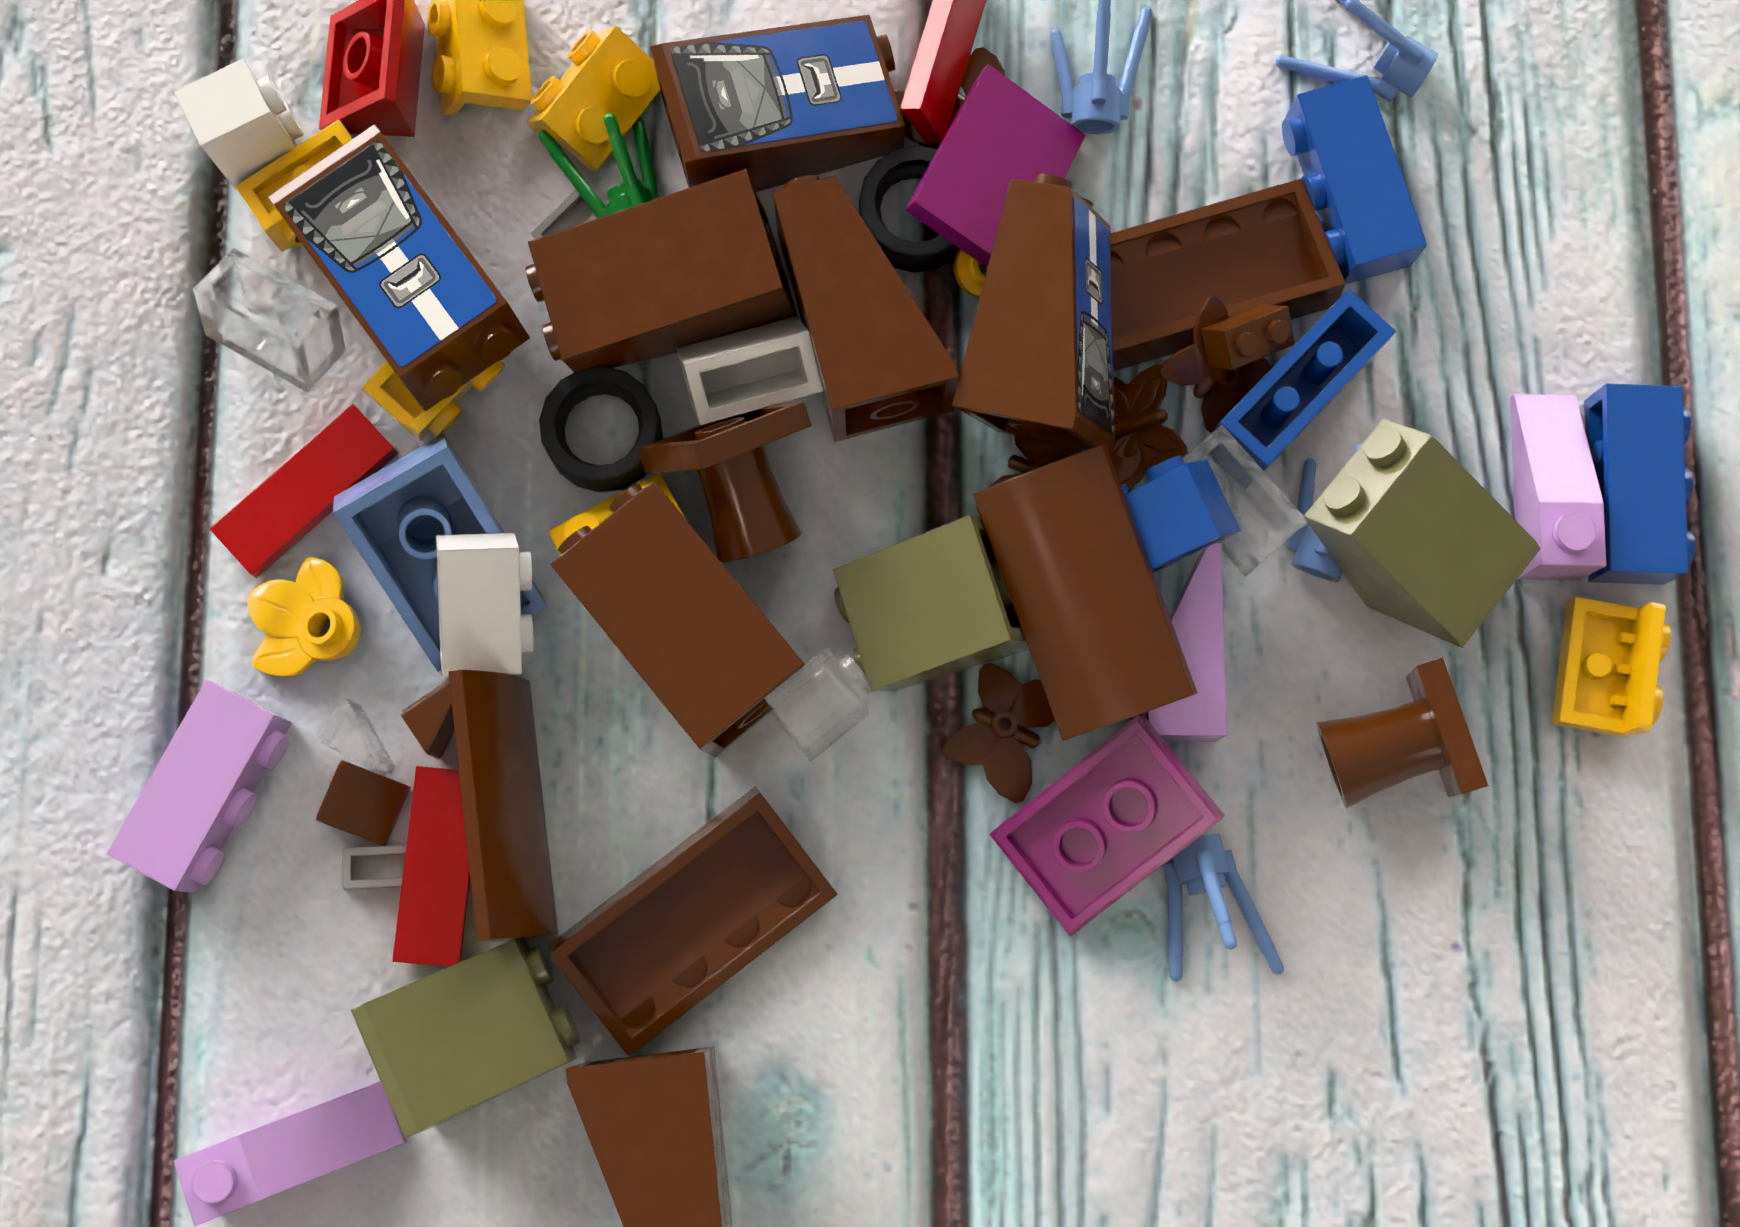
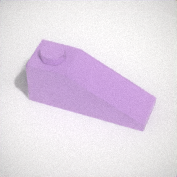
(1556, 487)
(1200, 631)
(288, 1153)

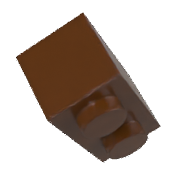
(1248, 336)

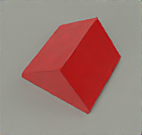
(373, 67)

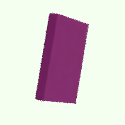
(993, 138)
(1106, 824)

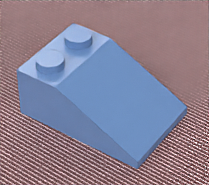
(396, 524)

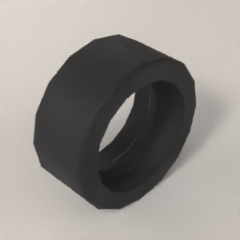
(902, 253)
(573, 391)

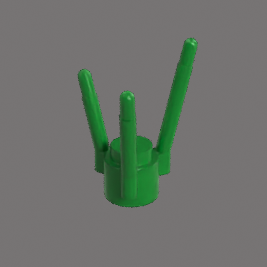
(623, 195)

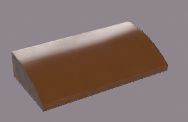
(1240, 249)
(1084, 592)
(502, 806)
(691, 921)

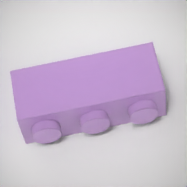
(201, 789)

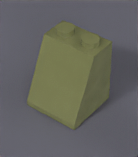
(1420, 534)
(928, 607)
(466, 1034)

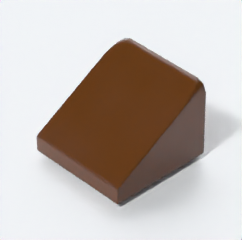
(432, 720)
(362, 803)

